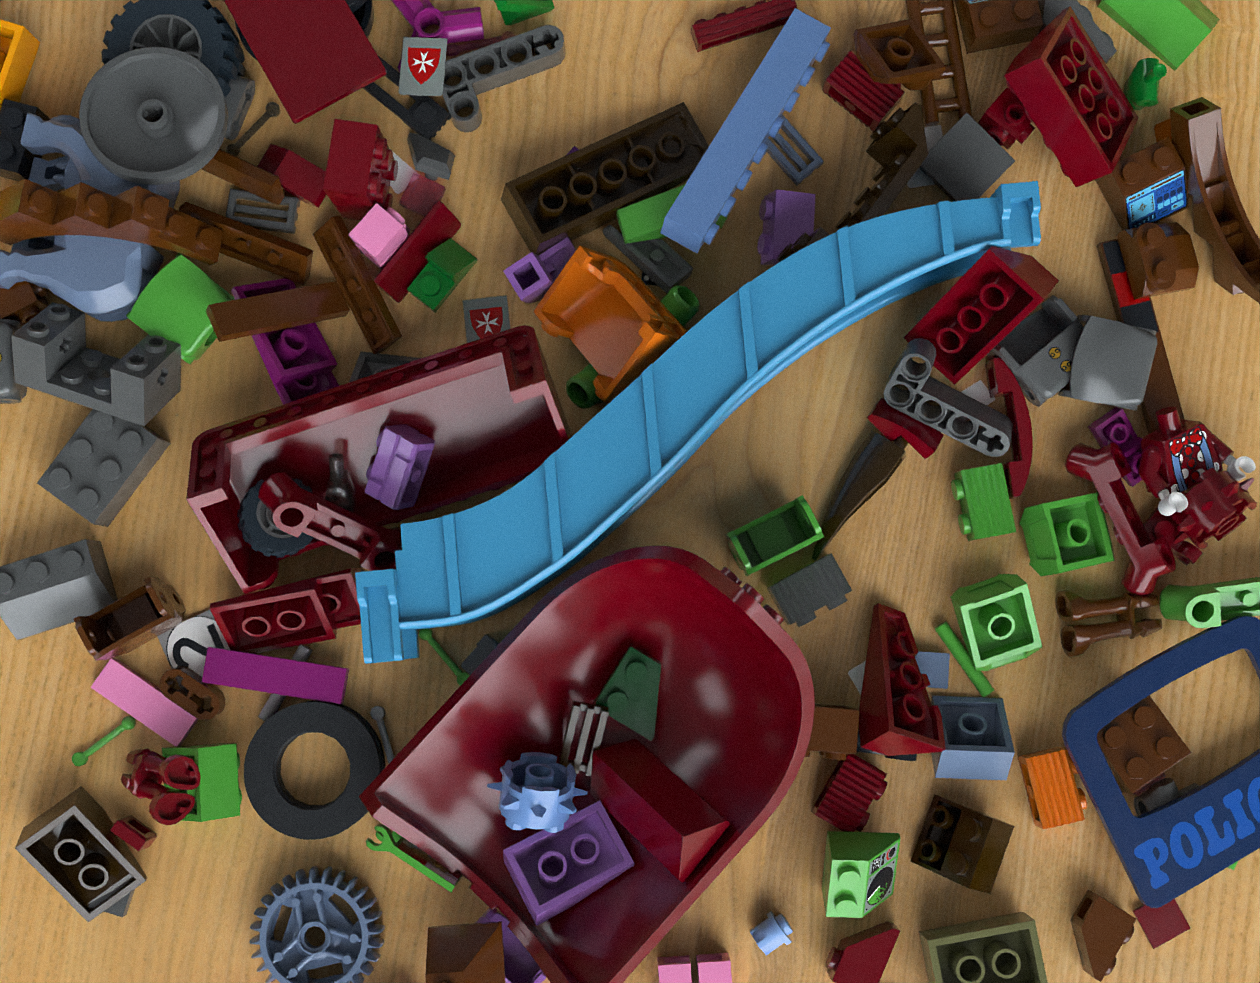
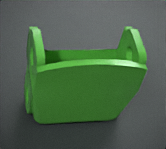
(176, 307)
(774, 536)

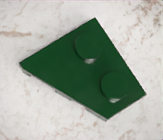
(633, 691)

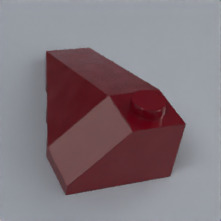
(894, 698)

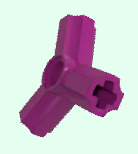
(454, 25)

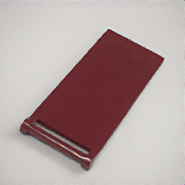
(308, 50)

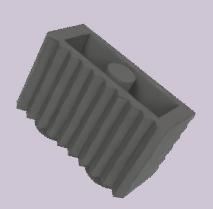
(809, 590)

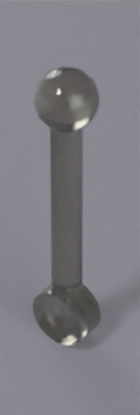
(272, 110)

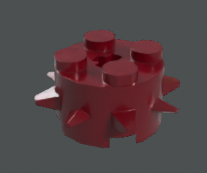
(1213, 508)

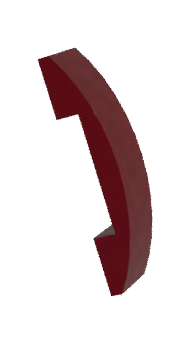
(1004, 384)

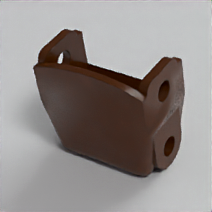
(131, 620)

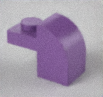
(535, 274)

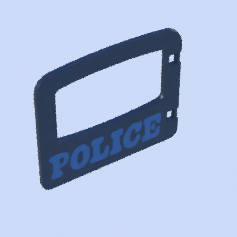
(1198, 832)

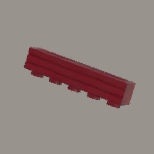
(741, 23)

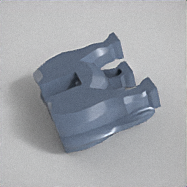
(87, 271)

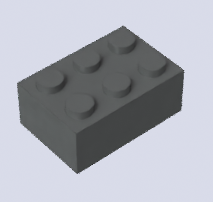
(103, 466)

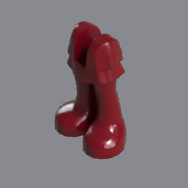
(149, 771)

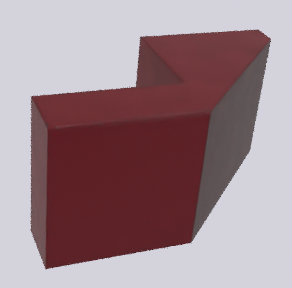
(295, 174)

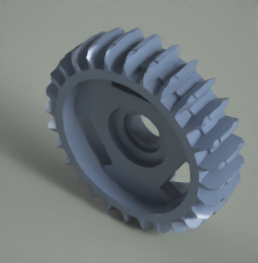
(311, 907)

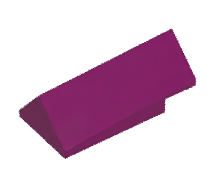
(293, 356)

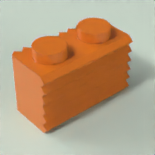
(1052, 787)

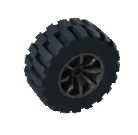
(182, 26)

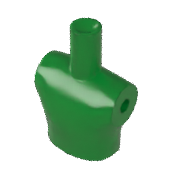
(1143, 83)

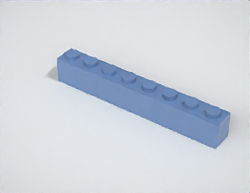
(745, 131)

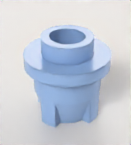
(772, 933)

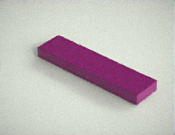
(275, 675)

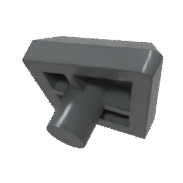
(430, 157)

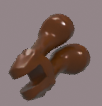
(1078, 638)

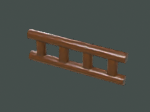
(954, 70)

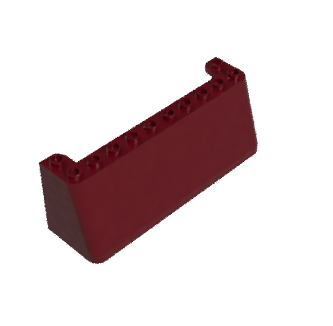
(480, 402)

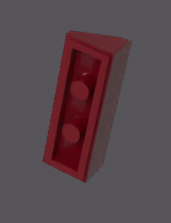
(410, 258)

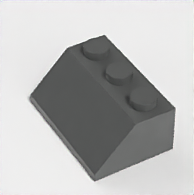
(55, 588)

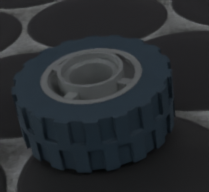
(260, 530)

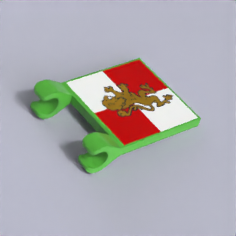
(414, 857)

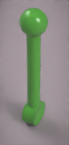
(426, 634)
(81, 758)

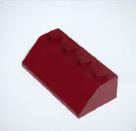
(982, 309)

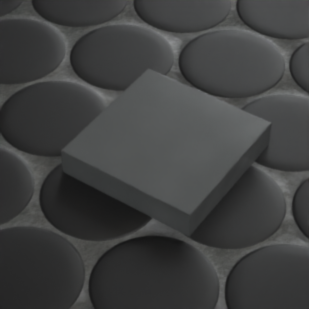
(966, 161)

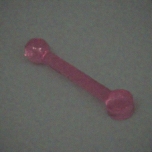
(454, 49)

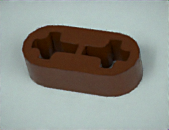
(187, 698)

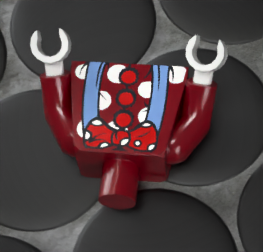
(1179, 455)

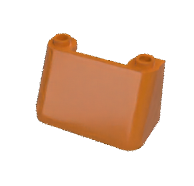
(608, 318)

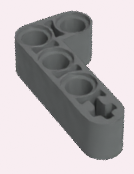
(504, 70)
(952, 403)

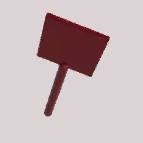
(1161, 923)

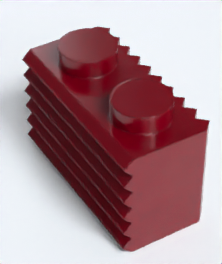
(859, 94)
(850, 793)

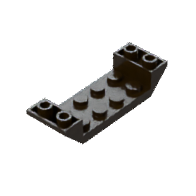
(900, 150)

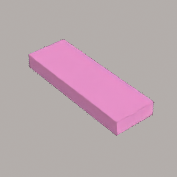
(144, 702)

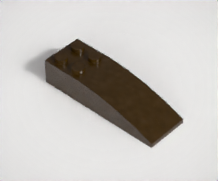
(596, 181)

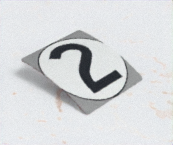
(189, 642)

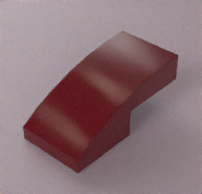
(895, 423)

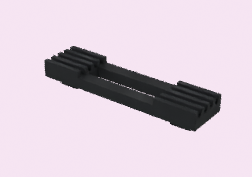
(423, 116)

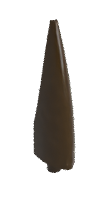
(865, 475)

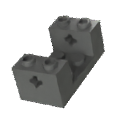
(54, 360)

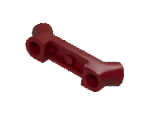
(301, 511)
(1147, 556)

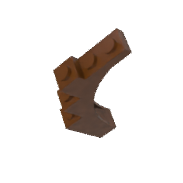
(1216, 204)
(133, 216)

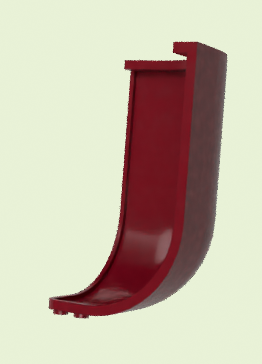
(727, 723)

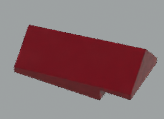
(290, 613)
(655, 806)

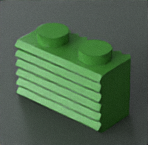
(983, 502)

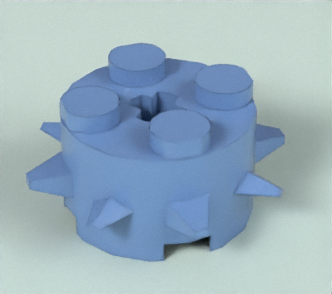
(537, 792)

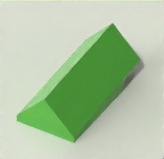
(1164, 26)

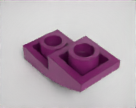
(1117, 428)

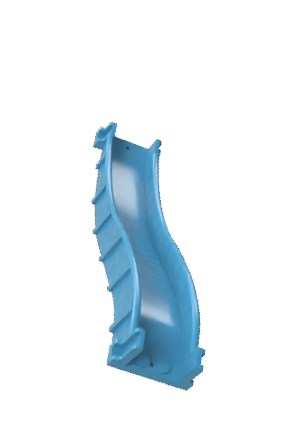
(526, 537)

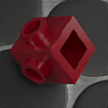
(1006, 120)

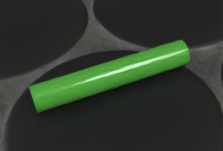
(963, 658)

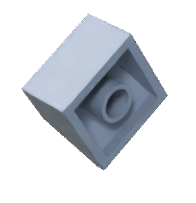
(975, 739)

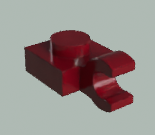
(1159, 525)

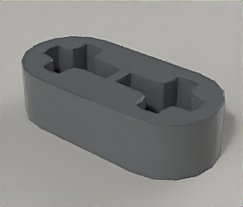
(238, 104)

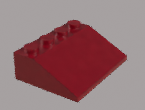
(1072, 99)

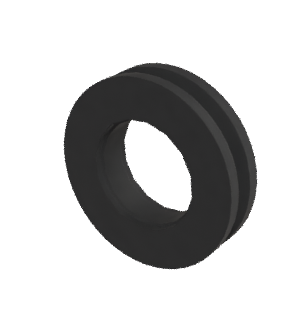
(264, 778)

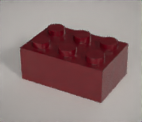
(359, 169)

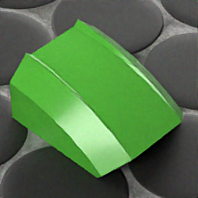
(1066, 535)
(997, 621)

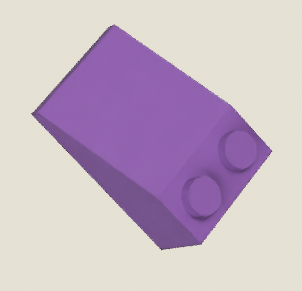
(567, 865)

